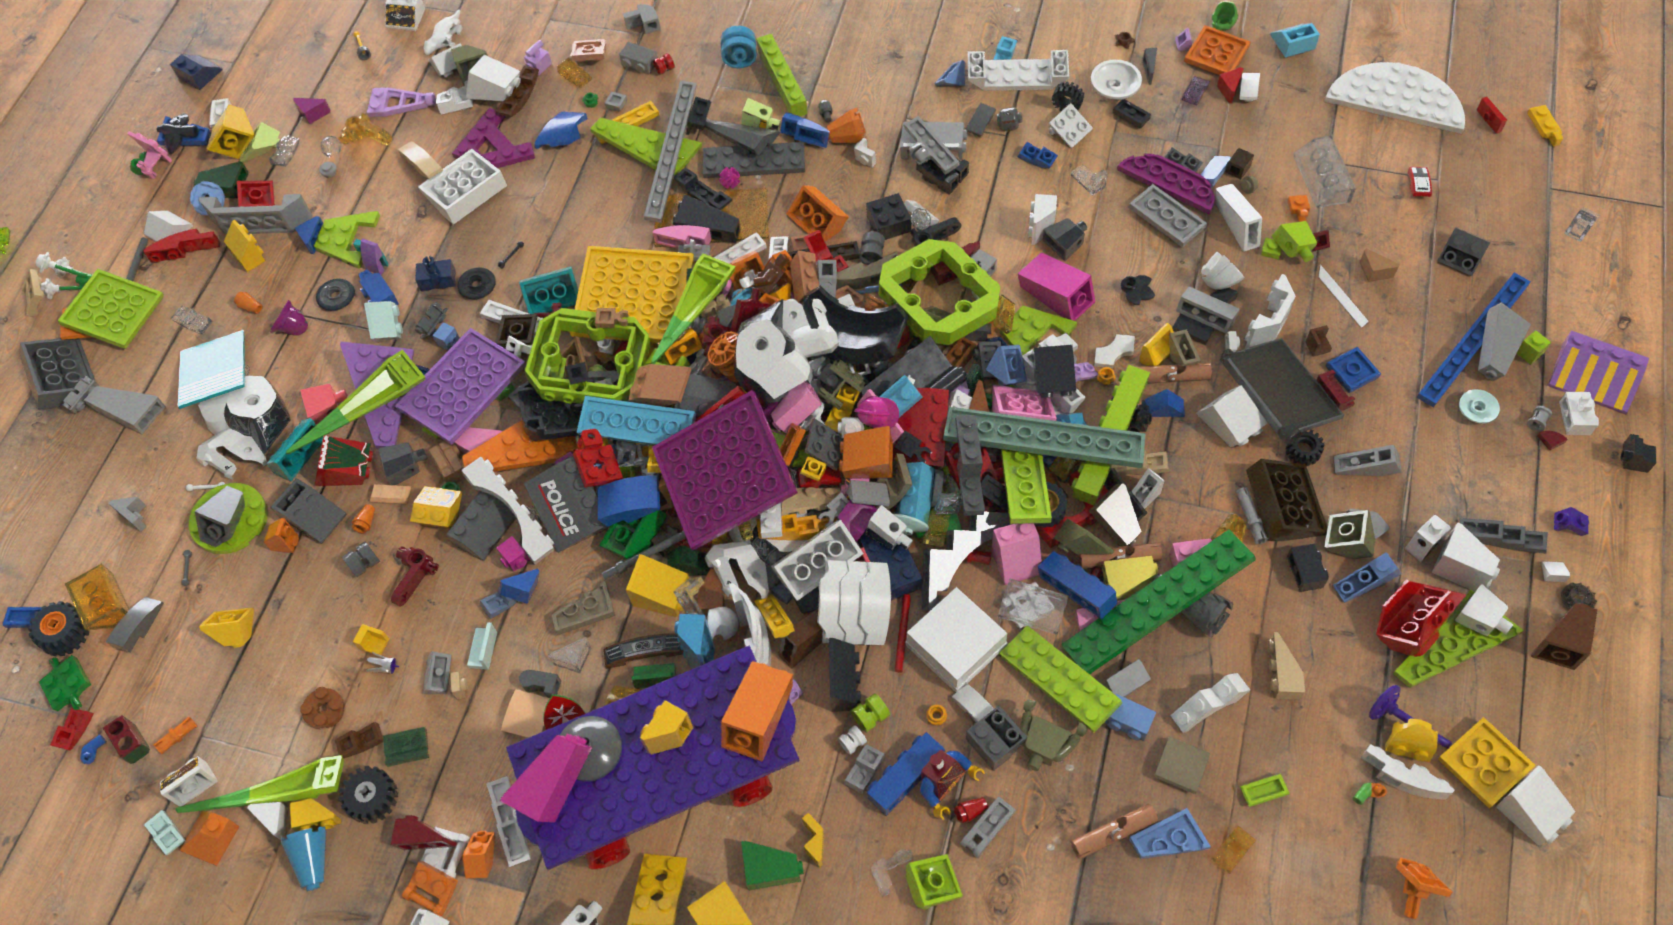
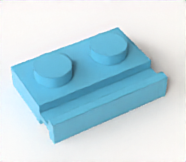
(903, 394)

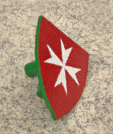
(560, 710)

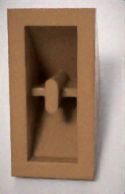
(1377, 267)

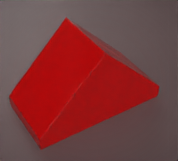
(1229, 83)

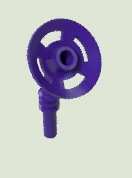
(1387, 702)

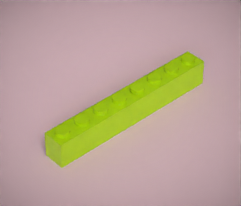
(1118, 416)

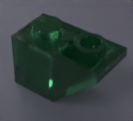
(688, 561)

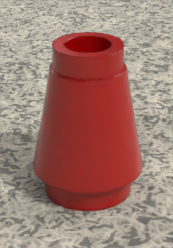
(970, 809)

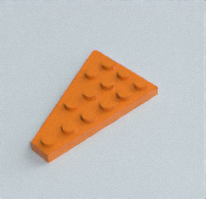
(515, 450)

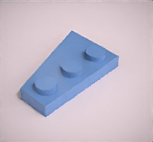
(1170, 836)

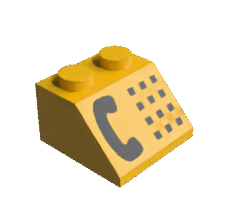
(436, 507)

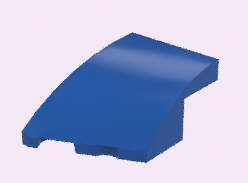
(561, 129)

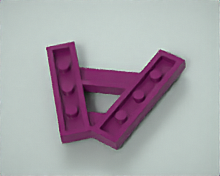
(487, 130)

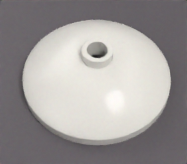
(1116, 79)

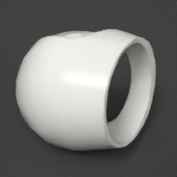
(722, 622)

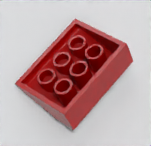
(927, 422)

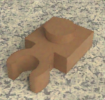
(608, 317)

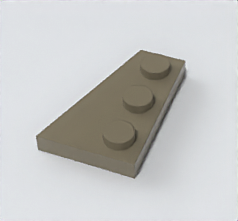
(588, 610)

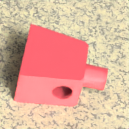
(321, 401)

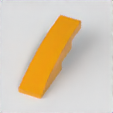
(798, 528)

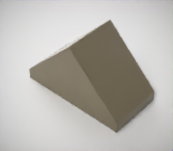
(1182, 349)

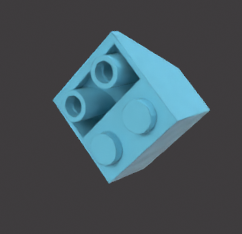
(1296, 39)

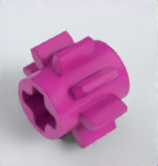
(729, 178)

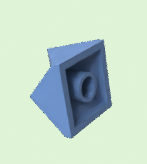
(1008, 365)

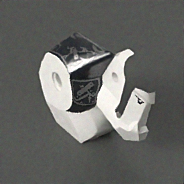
(775, 348)
(243, 423)
(753, 558)

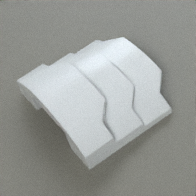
(855, 602)
(751, 616)

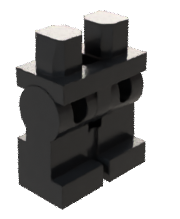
(947, 182)

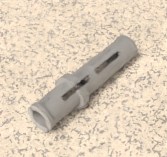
(1254, 523)

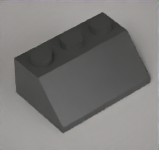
(703, 393)
(481, 525)

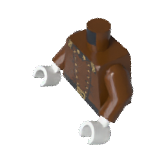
(768, 277)

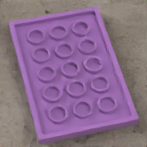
(461, 386)

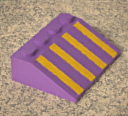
(1598, 368)

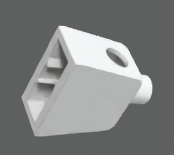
(1484, 613)

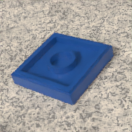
(1353, 369)

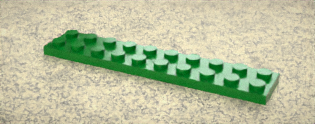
(1158, 602)

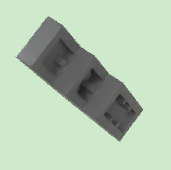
(1506, 536)

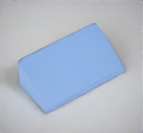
(1215, 169)

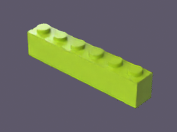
(781, 75)

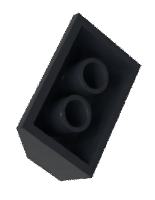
(843, 675)

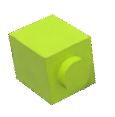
(1533, 347)

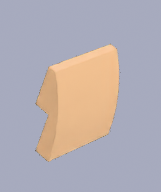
(525, 714)

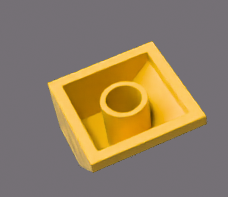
(229, 626)

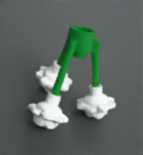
(60, 267)

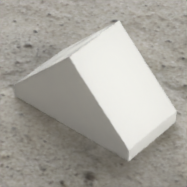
(1148, 488)
(272, 816)

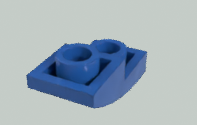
(1035, 156)

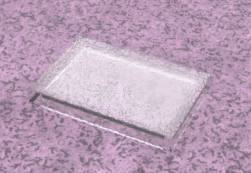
(1033, 606)

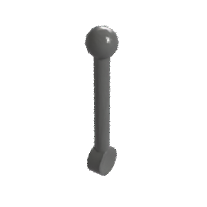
(187, 553)

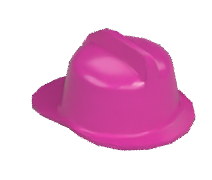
(878, 412)

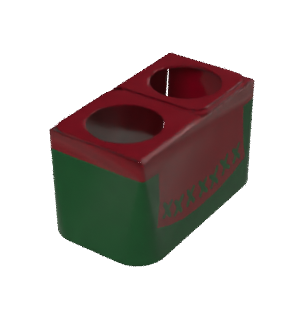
(139, 747)

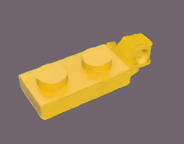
(1546, 124)

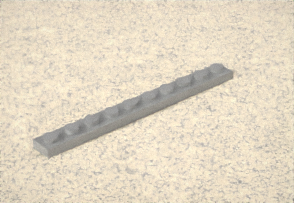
(670, 152)

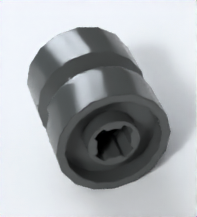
(871, 247)
(359, 566)

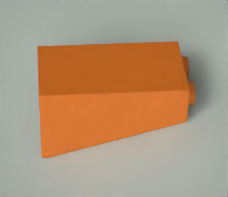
(756, 710)

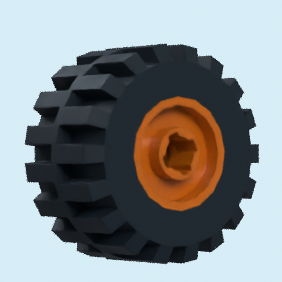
(57, 629)

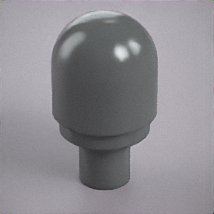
(825, 110)

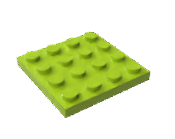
(111, 308)

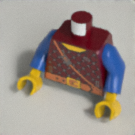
(942, 775)

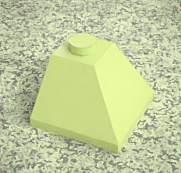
(262, 142)

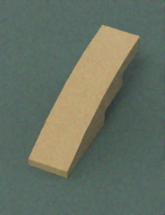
(420, 160)
(1155, 461)

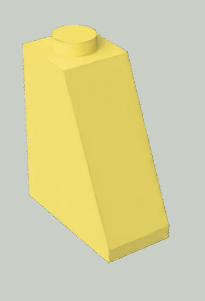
(1129, 575)

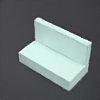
(482, 647)

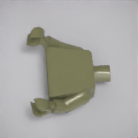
(1045, 740)

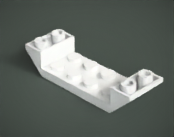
(1018, 74)

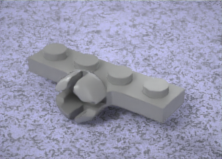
(929, 146)

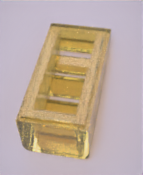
(563, 68)

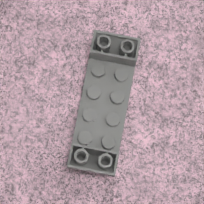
(260, 218)

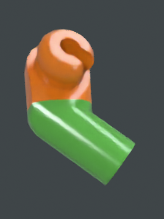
(1369, 790)

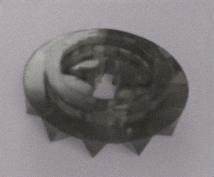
(1571, 591)

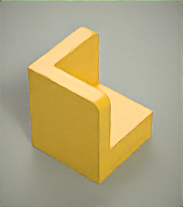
(371, 639)

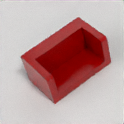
(818, 246)

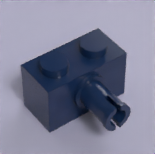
(435, 274)

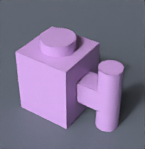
(537, 57)

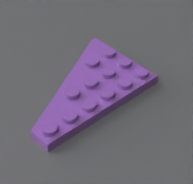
(362, 363)

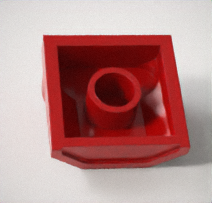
(255, 193)

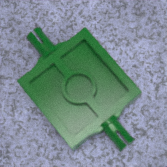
(65, 683)

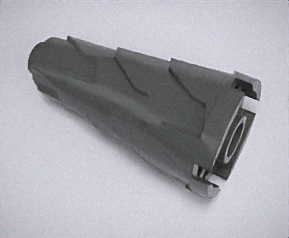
(1208, 612)

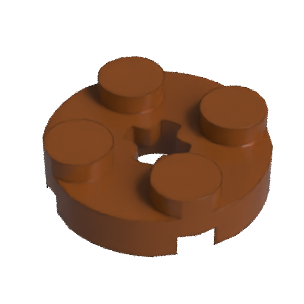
(315, 700)

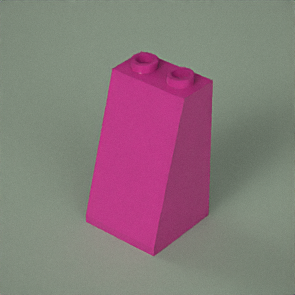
(1058, 286)
(549, 779)

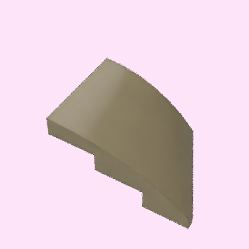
(898, 484)

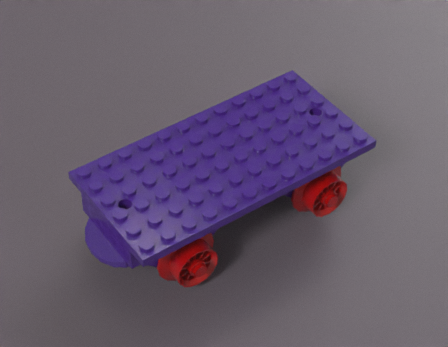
(656, 785)

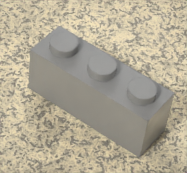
(1207, 309)

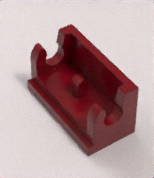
(1335, 391)

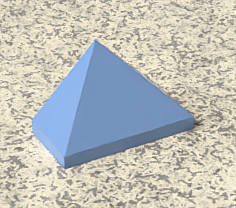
(953, 76)

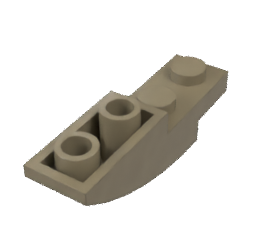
(861, 277)

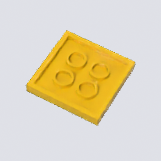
(1486, 762)

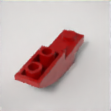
(178, 244)

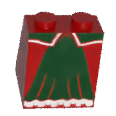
(343, 462)

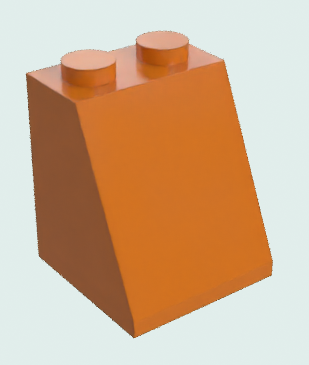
(867, 454)

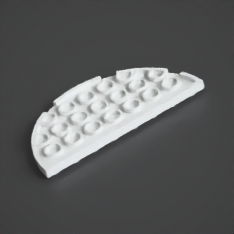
(1399, 93)

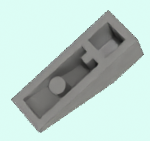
(1369, 462)

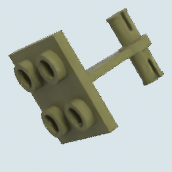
(853, 379)

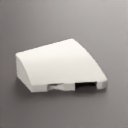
(453, 100)

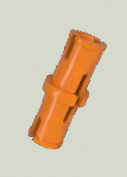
(175, 735)

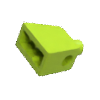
(1296, 240)

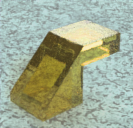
(938, 528)

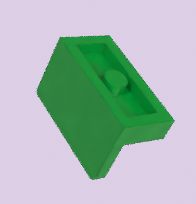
(653, 674)

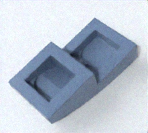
(496, 604)

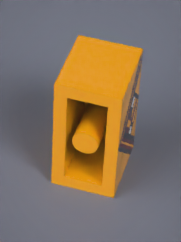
(684, 346)

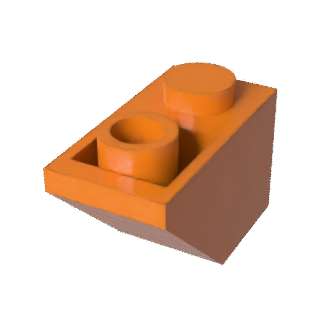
(281, 537)
(479, 855)

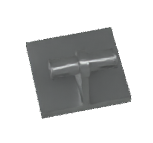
(822, 444)

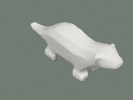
(443, 33)

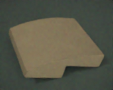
(1182, 765)

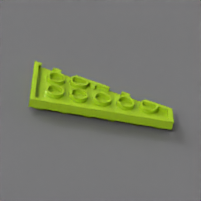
(642, 143)
(1452, 647)

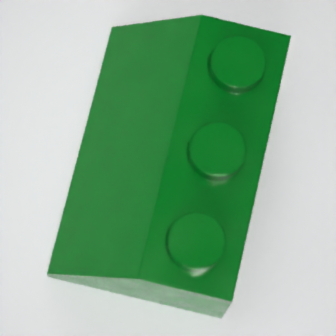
(634, 537)

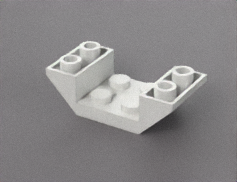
(1280, 301)

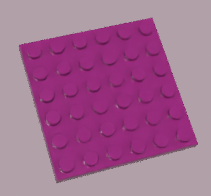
(724, 470)

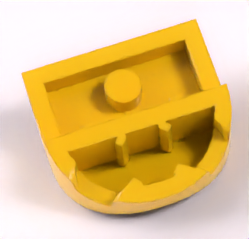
(1413, 740)

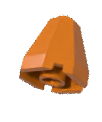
(847, 128)

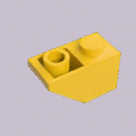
(311, 814)

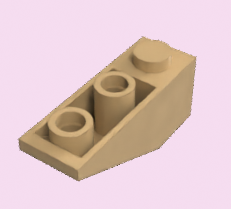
(1287, 674)

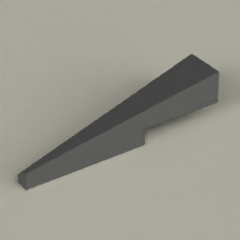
(748, 137)

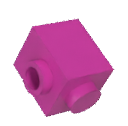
(512, 554)

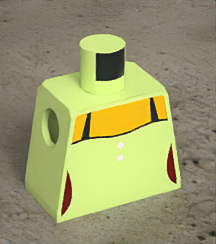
(758, 115)

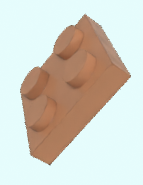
(588, 50)

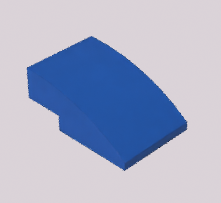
(628, 499)

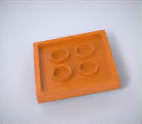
(1216, 51)

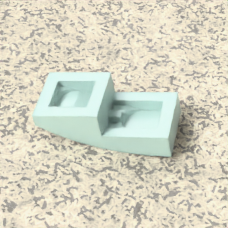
(164, 832)

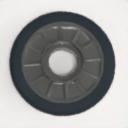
(330, 303)

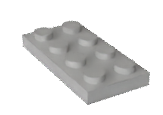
(1167, 215)

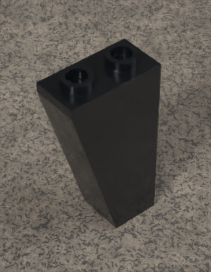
(696, 213)

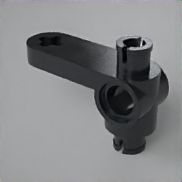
(936, 231)

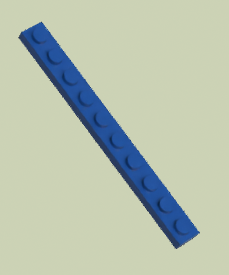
(1469, 344)

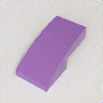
(370, 255)

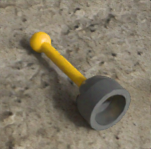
(362, 49)

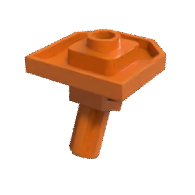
(1419, 884)

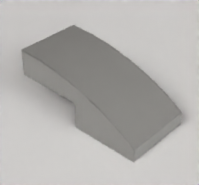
(864, 769)

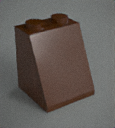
(1570, 638)

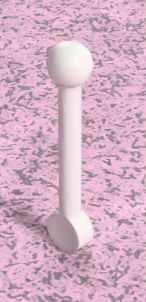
(190, 487)

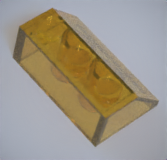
(97, 598)

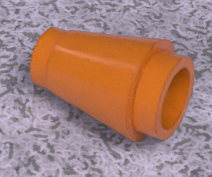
(247, 302)
(363, 520)

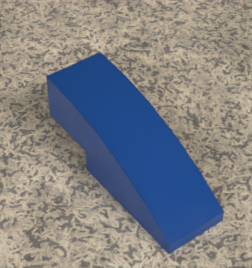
(804, 130)

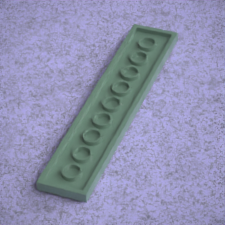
(1052, 438)

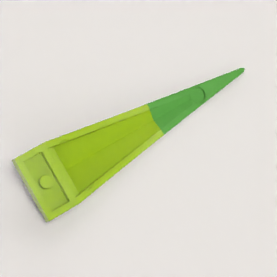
(704, 284)
(386, 384)
(303, 783)

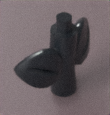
(176, 131)

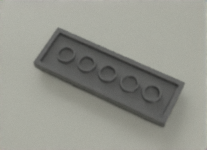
(774, 159)

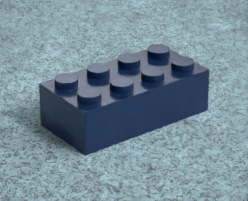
(902, 568)

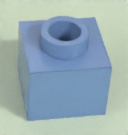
(445, 336)

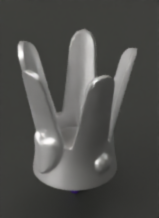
(388, 664)

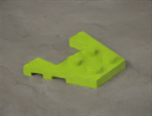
(338, 234)
(1032, 325)

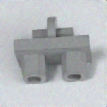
(697, 250)

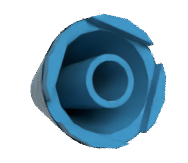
(307, 856)

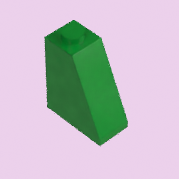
(769, 866)

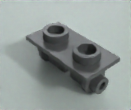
(436, 316)

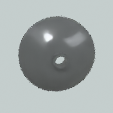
(605, 746)

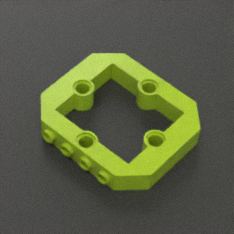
(966, 315)
(581, 321)

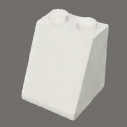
(491, 80)
(1233, 417)
(1466, 560)
(1537, 807)

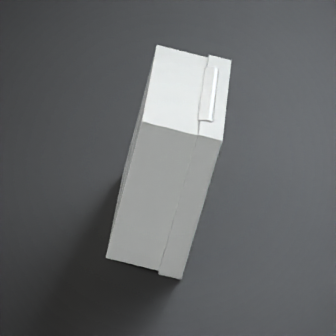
(956, 640)

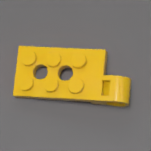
(661, 912)

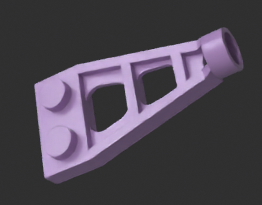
(380, 98)

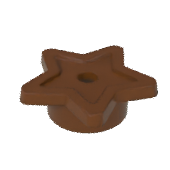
(1124, 39)

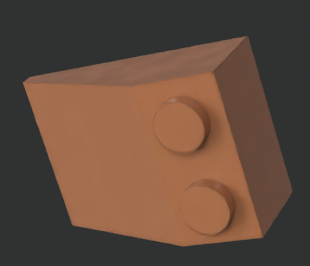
(659, 385)

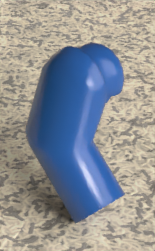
(90, 749)

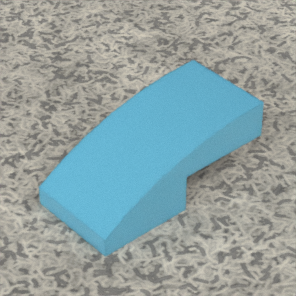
(1005, 49)

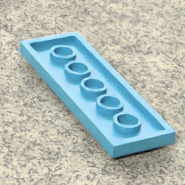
(632, 420)

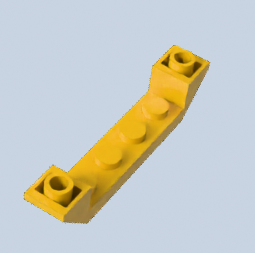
(848, 396)

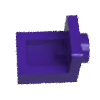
(1572, 520)

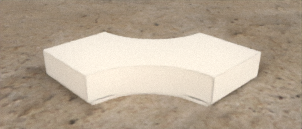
(1120, 347)

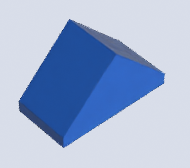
(309, 232)
(1166, 404)
(520, 586)

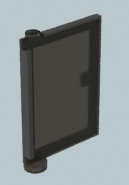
(1281, 388)

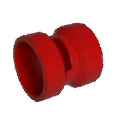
(663, 63)

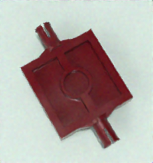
(747, 308)

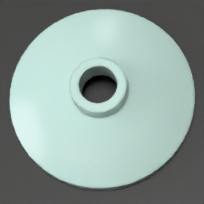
(1485, 402)
(912, 524)

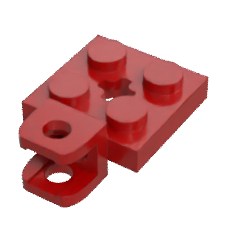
(591, 452)

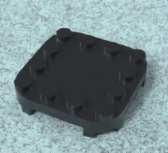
(547, 418)

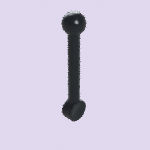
(501, 264)

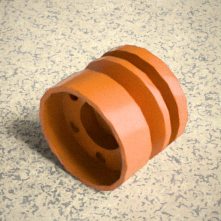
(722, 354)

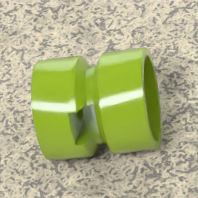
(870, 712)

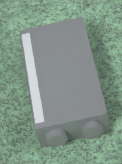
(950, 133)

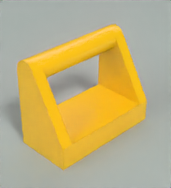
(1157, 348)

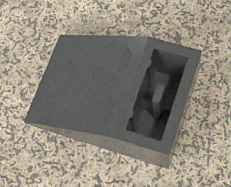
(308, 510)

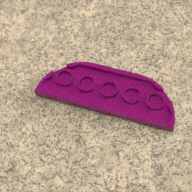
(1172, 179)

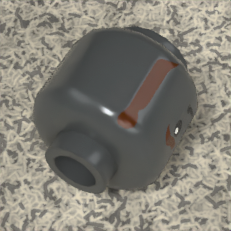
(1009, 119)

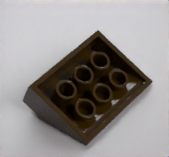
(1286, 500)

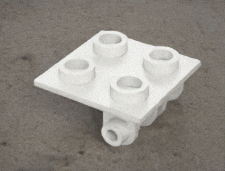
(1070, 126)

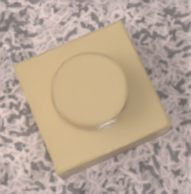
(458, 685)

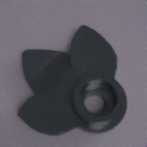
(1138, 288)

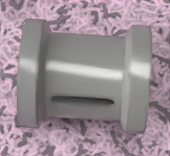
(1539, 419)

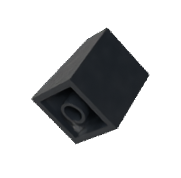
(1054, 370)

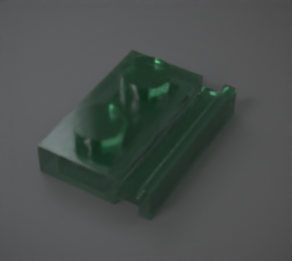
(405, 746)

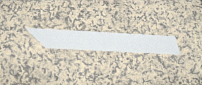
(1342, 297)

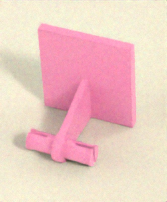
(152, 156)

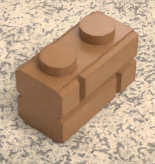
(447, 461)

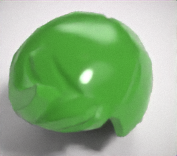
(1224, 16)

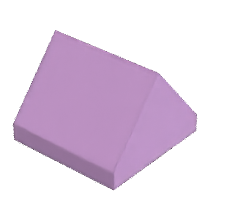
(1184, 40)

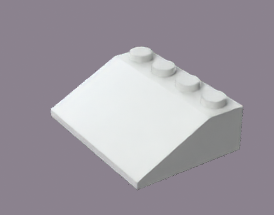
(463, 186)

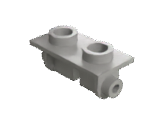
(76, 401)

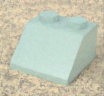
(383, 321)

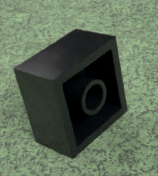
(889, 216)

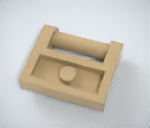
(33, 292)

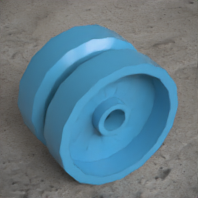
(738, 47)

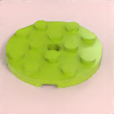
(250, 524)

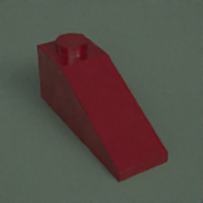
(414, 835)

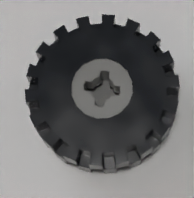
(373, 804)

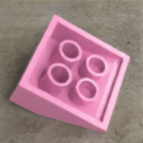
(1021, 403)

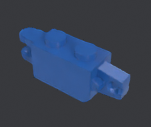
(376, 288)

